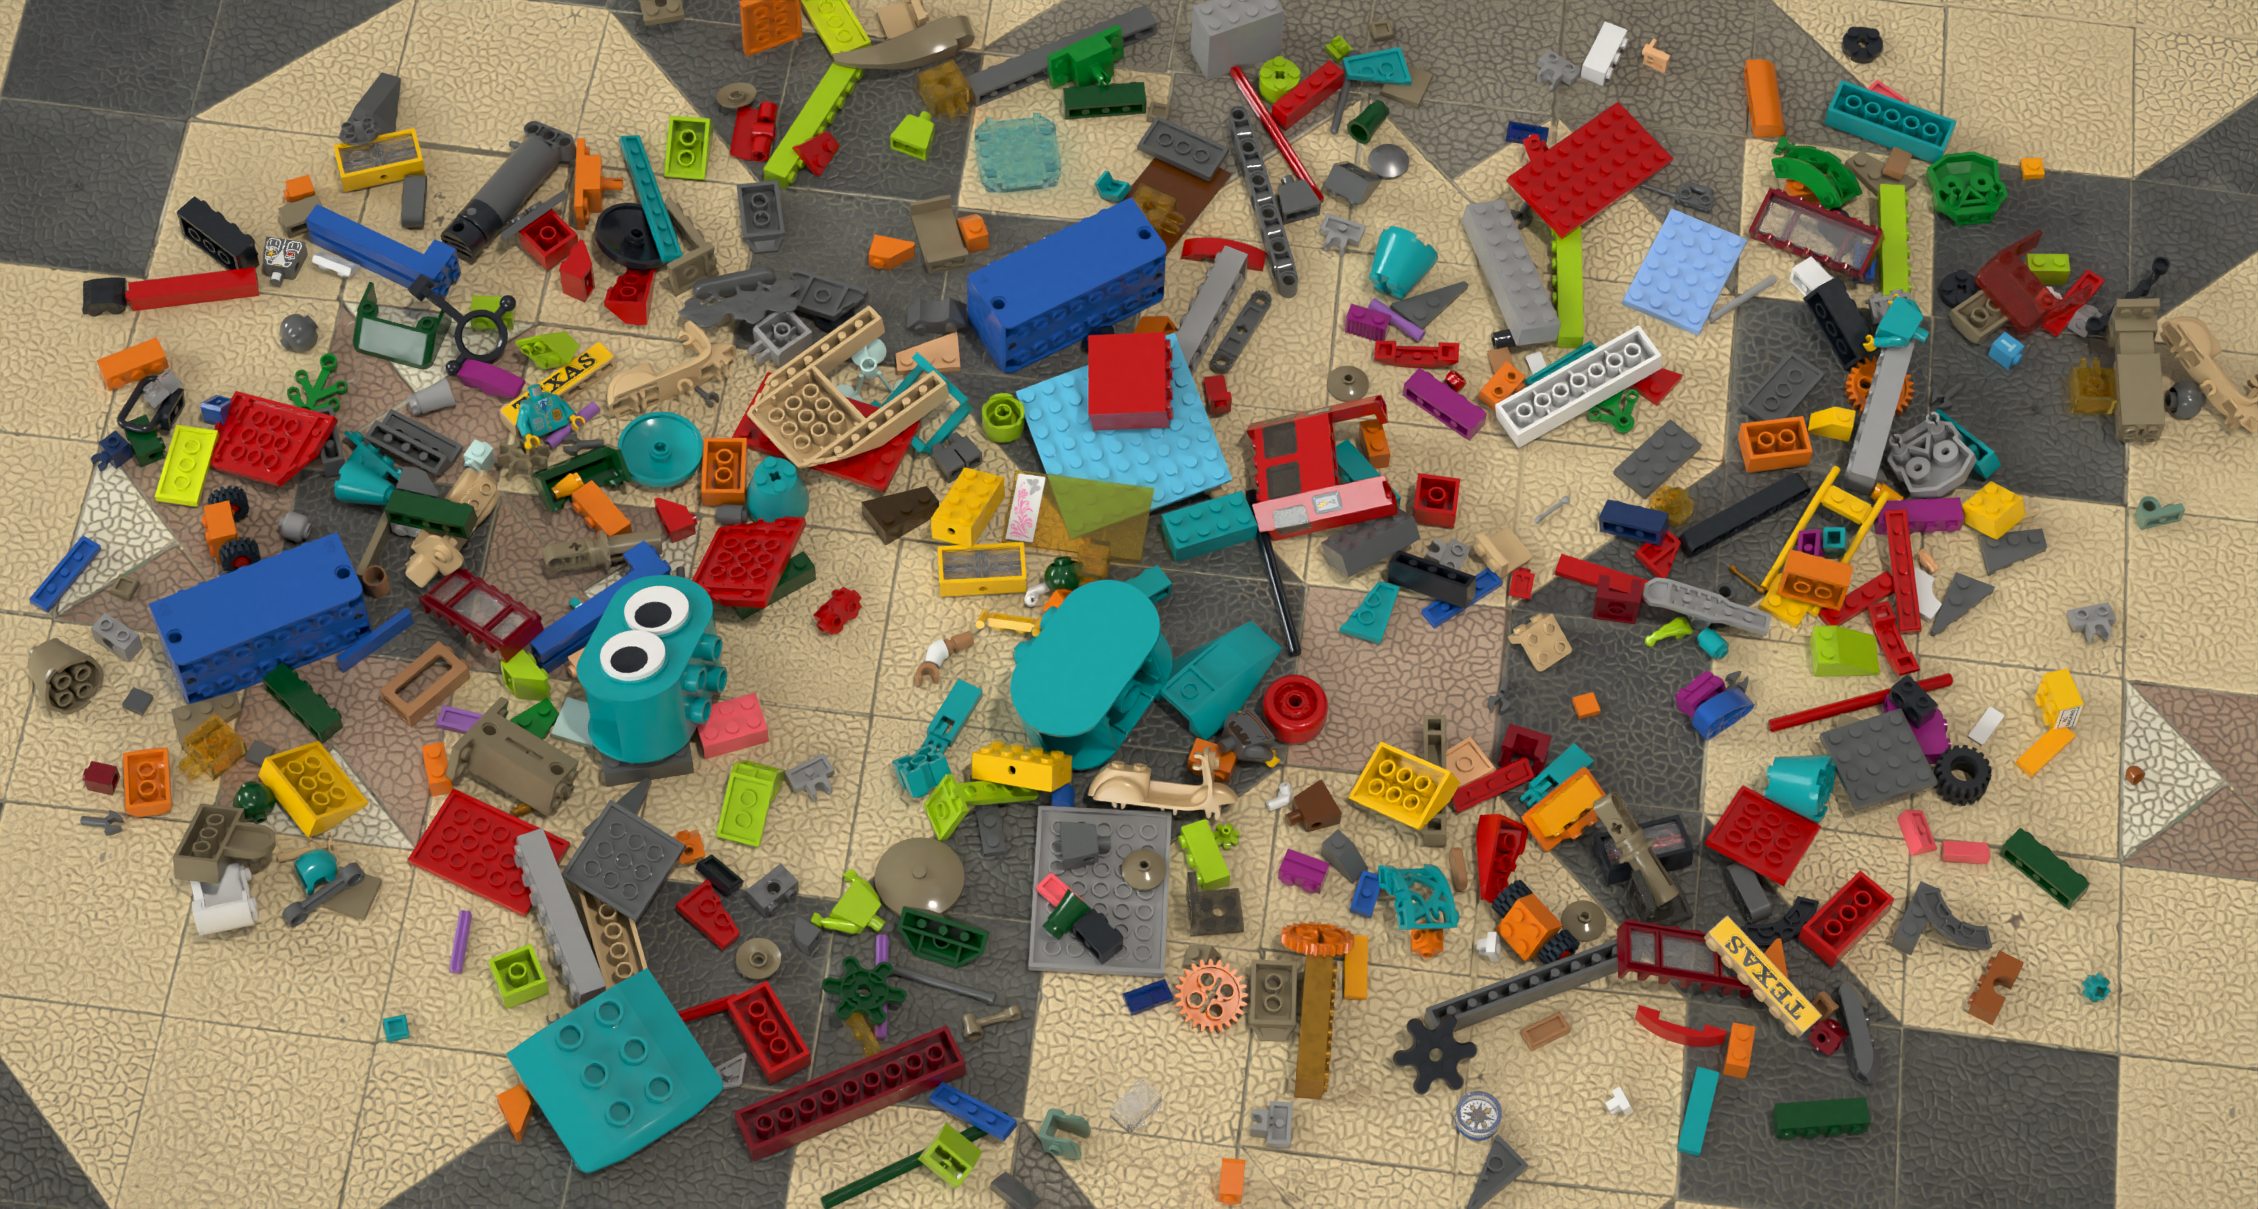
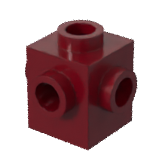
(1827, 1036)

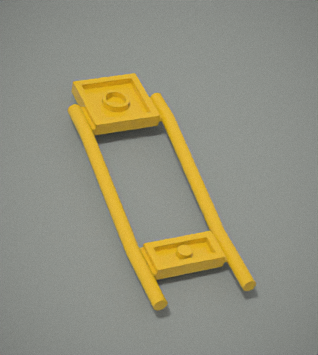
(1792, 610)

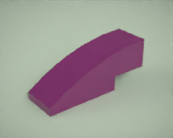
(490, 379)

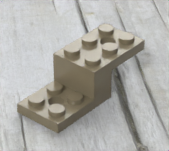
(655, 15)

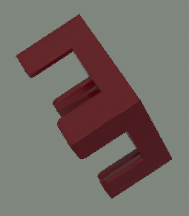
(1617, 605)
(1525, 743)

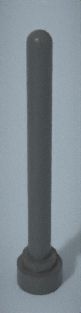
(1342, 99)

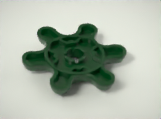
(858, 979)

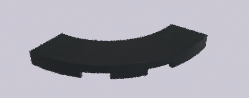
(1786, 928)

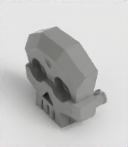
(1924, 449)

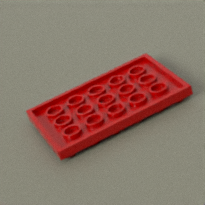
(475, 850)

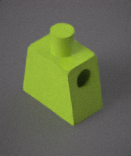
(914, 136)

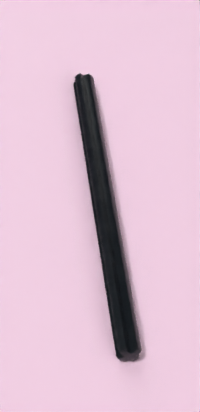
(1276, 583)

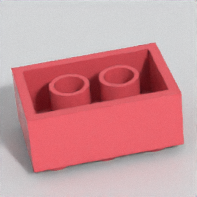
(733, 726)

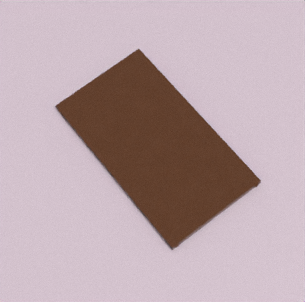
(1191, 193)

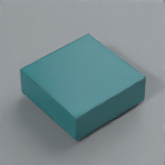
(396, 1028)

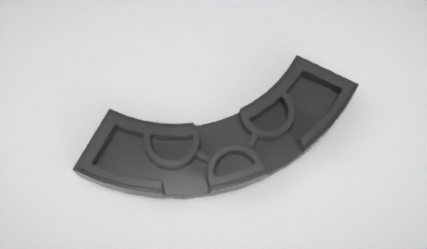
(1941, 918)

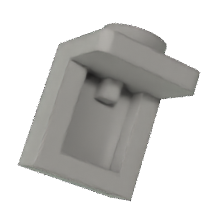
(2080, 319)

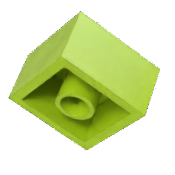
(518, 976)

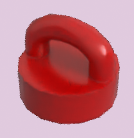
(1456, 380)

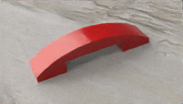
(1208, 247)
(1416, 356)
(1890, 640)
(1679, 1034)

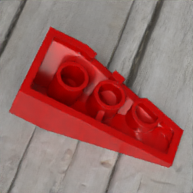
(632, 296)
(1498, 847)

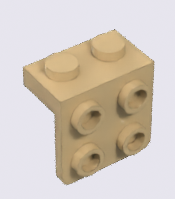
(902, 17)
(1502, 552)
(1542, 641)

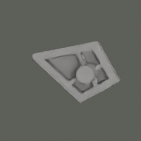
(732, 1071)

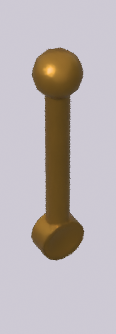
(1760, 589)

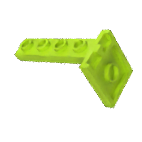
(950, 800)

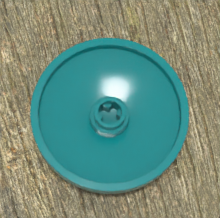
(661, 449)

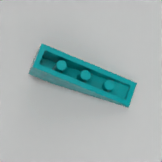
(1986, 458)

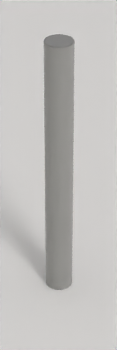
(1742, 298)

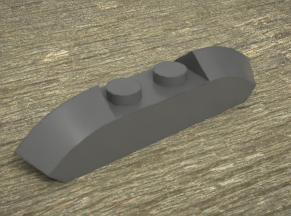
(1864, 1056)

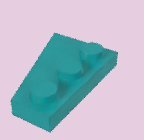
(1378, 66)
(1372, 616)

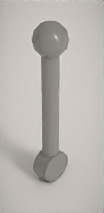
(1565, 500)

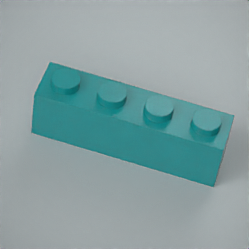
(1354, 466)

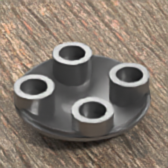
(359, 132)
(1388, 161)

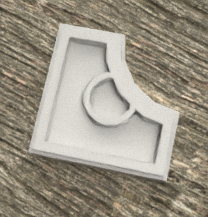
(1927, 602)

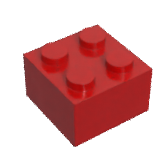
(548, 239)
(1436, 500)

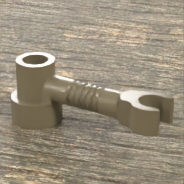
(973, 1026)

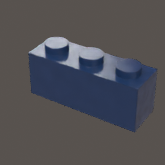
(1634, 522)

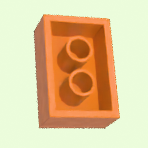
(1775, 444)
(724, 471)
(1815, 580)

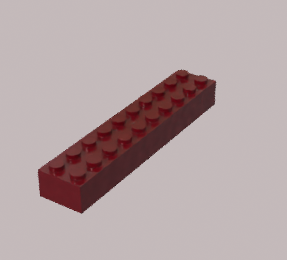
(850, 1093)

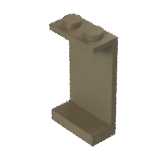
(938, 234)

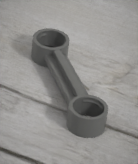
(299, 911)

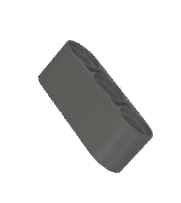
(414, 201)
(1748, 892)

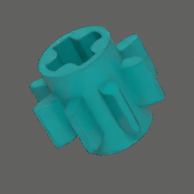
(2096, 987)

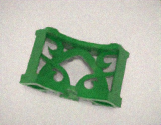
(1809, 166)

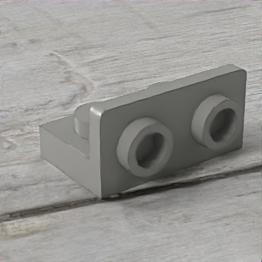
(1879, 306)

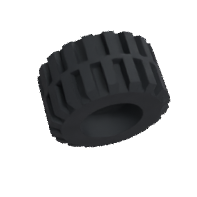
(1968, 761)

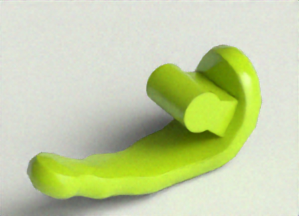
(1678, 627)

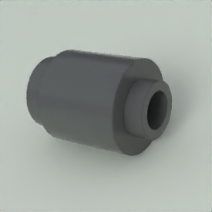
(731, 514)

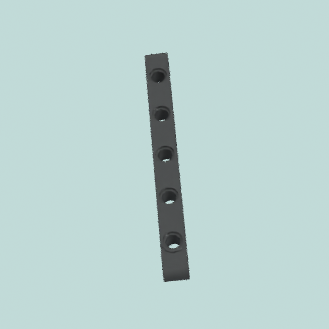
(1263, 202)

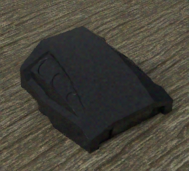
(104, 295)

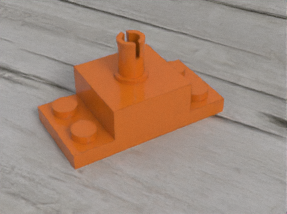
(590, 184)

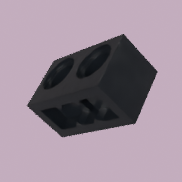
(1913, 701)

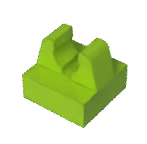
(1338, 48)

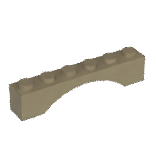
(1435, 752)

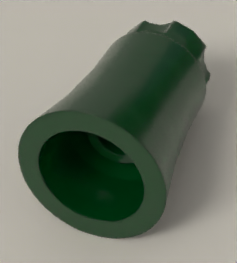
(1367, 122)
(1065, 914)

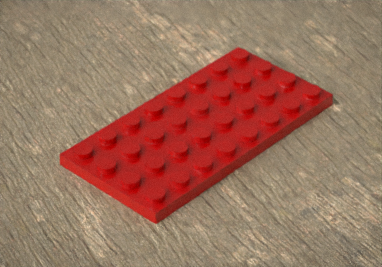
(1589, 170)
(870, 468)

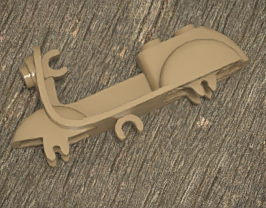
(2196, 351)
(643, 387)
(441, 551)
(1133, 786)

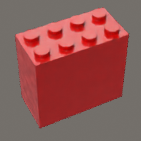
(1130, 381)

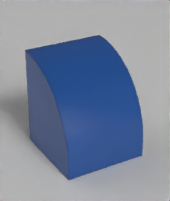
(1064, 796)

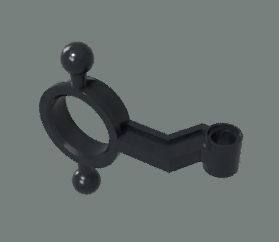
(422, 289)

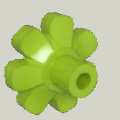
(1226, 836)

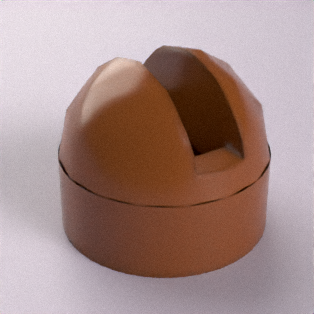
(2134, 774)

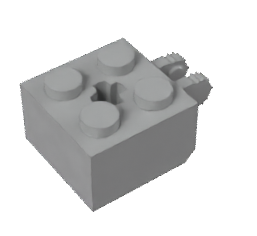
(780, 337)

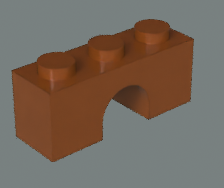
(2002, 972)

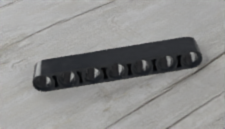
(1744, 514)

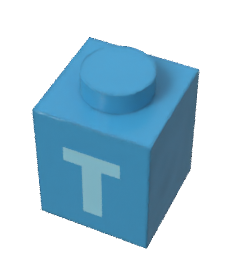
(2007, 351)

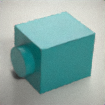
(1835, 540)

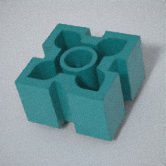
(921, 770)

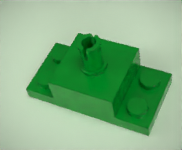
(1087, 60)

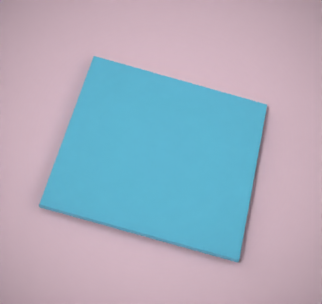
(1170, 460)

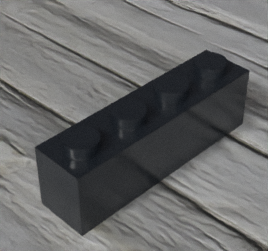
(1431, 579)

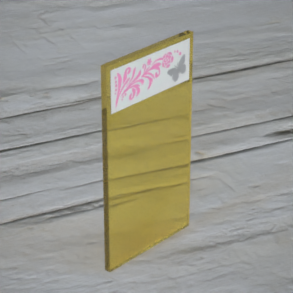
(1063, 510)

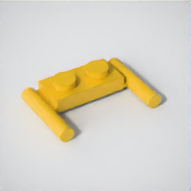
(1004, 621)

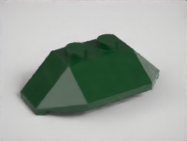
(941, 936)

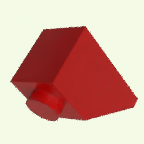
(675, 519)

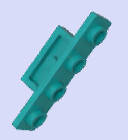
(369, 456)

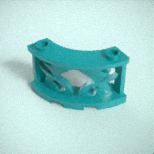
(1399, 881)

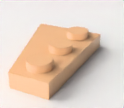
(941, 353)

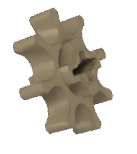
(521, 458)

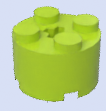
(1277, 79)
(1003, 418)

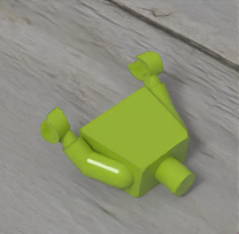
(855, 908)

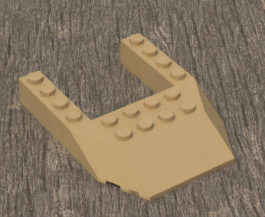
(815, 421)

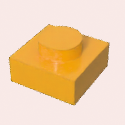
(2032, 168)

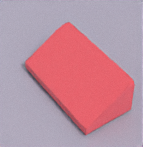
(1916, 832)
(1966, 852)

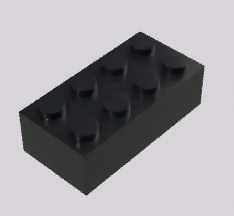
(217, 236)
(1840, 322)

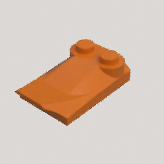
(147, 782)

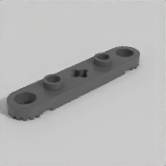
(1233, 342)

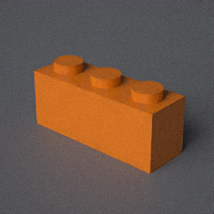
(133, 364)
(599, 511)

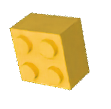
(1993, 510)

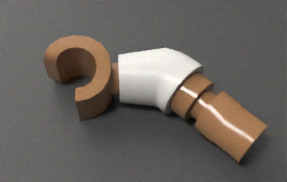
(938, 652)

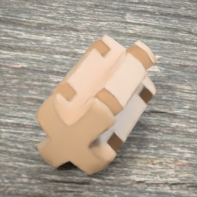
(1927, 561)

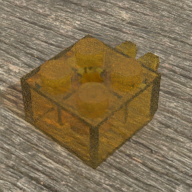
(944, 88)
(1158, 209)
(2092, 388)
(1093, 561)
(213, 748)

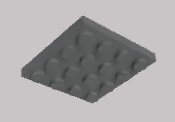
(1878, 759)
(623, 861)

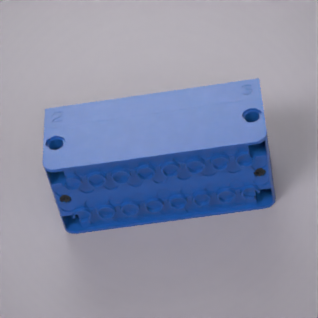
(1067, 286)
(262, 615)

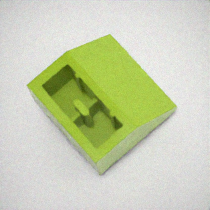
(549, 349)
(525, 678)
(950, 1156)

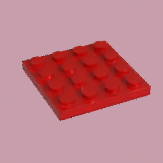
(1763, 835)

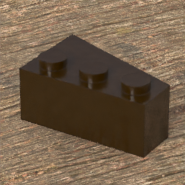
(900, 512)

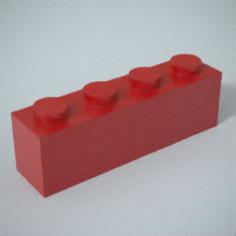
(1307, 95)

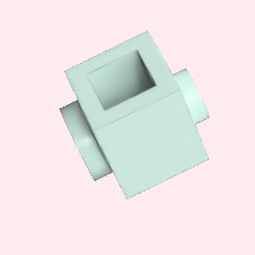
(479, 456)

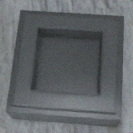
(137, 701)
(258, 752)

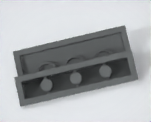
(414, 442)

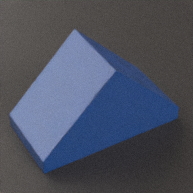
(215, 409)

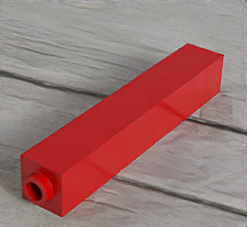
(192, 289)

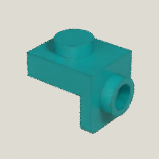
(1112, 189)

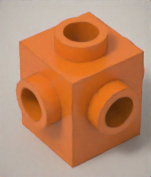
(694, 846)
(1427, 941)

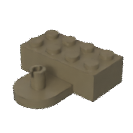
(215, 838)

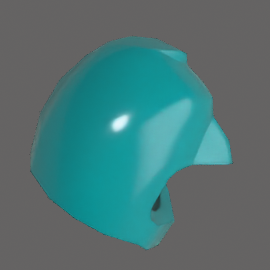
(315, 867)

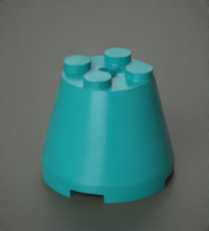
(1400, 262)
(776, 491)
(1802, 784)

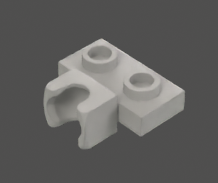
(1556, 70)
(1341, 232)
(157, 391)
(1449, 554)
(2093, 619)
(811, 776)
(1274, 1124)

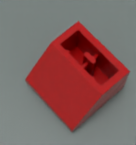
(577, 273)

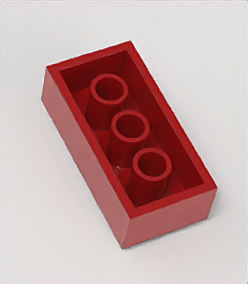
(1846, 918)
(768, 1032)

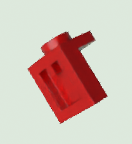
(1521, 583)

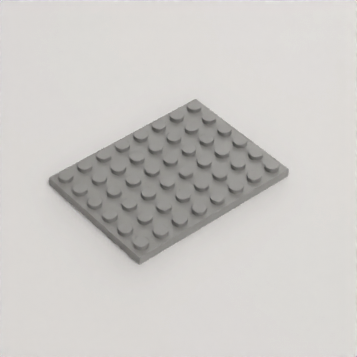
(1134, 912)

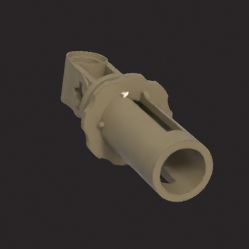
(596, 550)
(1635, 847)

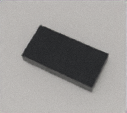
(719, 874)

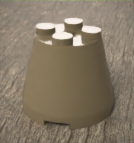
(64, 675)

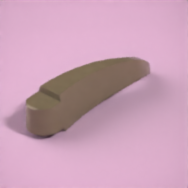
(915, 48)

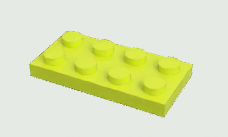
(836, 25)
(186, 465)

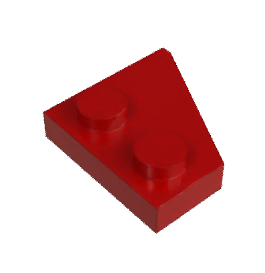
(817, 151)
(1659, 558)

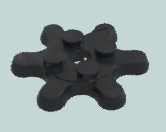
(1419, 1054)

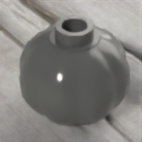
(298, 333)
(2185, 397)

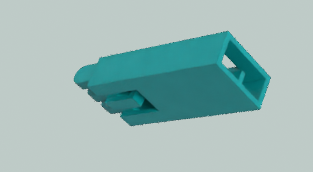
(956, 707)
(1559, 771)

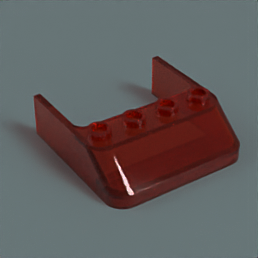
(2019, 290)

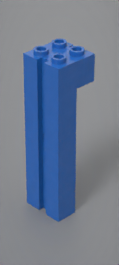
(381, 253)
(576, 628)

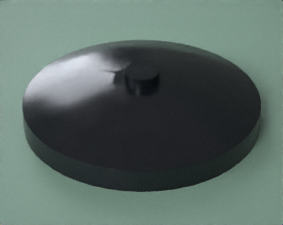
(627, 238)

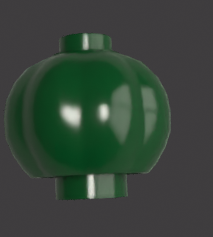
(1061, 575)
(256, 800)

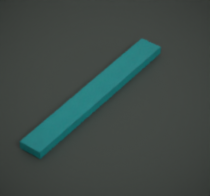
(650, 198)

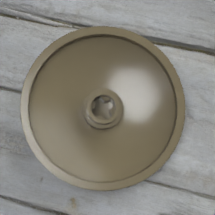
(920, 876)

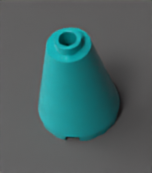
(362, 485)

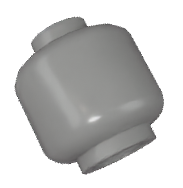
(294, 526)

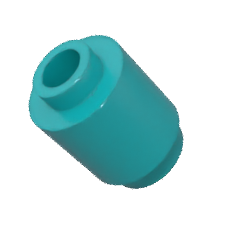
(1713, 643)

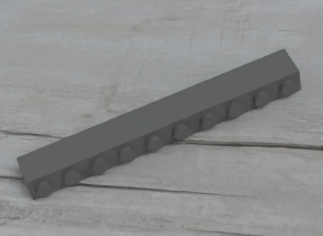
(1033, 65)
(1527, 987)

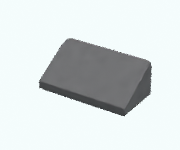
(1014, 1192)

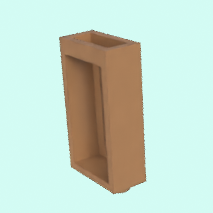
(432, 696)

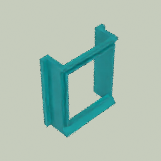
(951, 423)

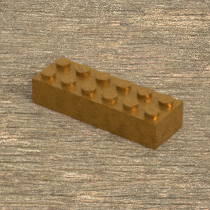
(1315, 1027)

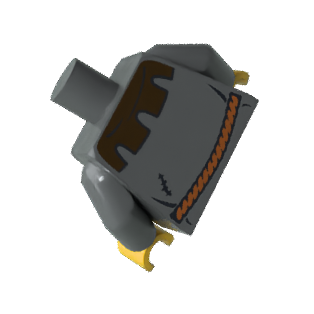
(1248, 737)

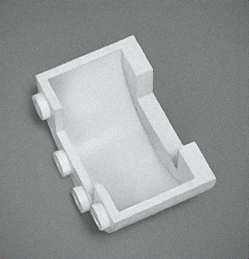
(224, 904)

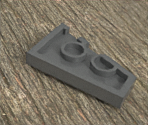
(2011, 548)

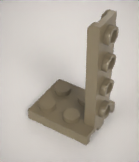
(699, 262)

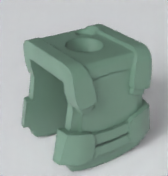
(1055, 1120)

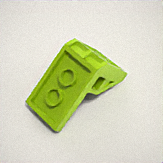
(748, 800)

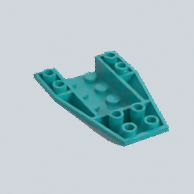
(1219, 677)

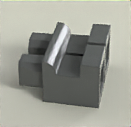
(956, 456)

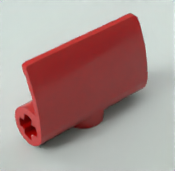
(754, 132)

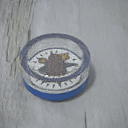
(1478, 1115)

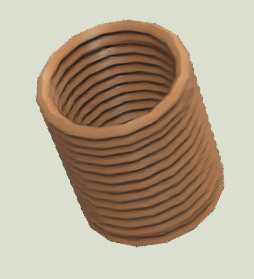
(374, 573)

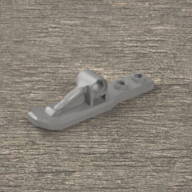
(1703, 606)

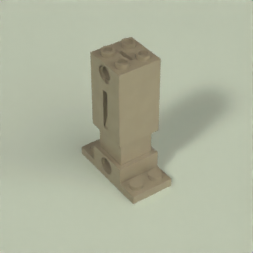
(2137, 370)

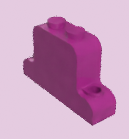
(1929, 736)

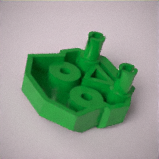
(1967, 199)

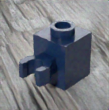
(113, 451)

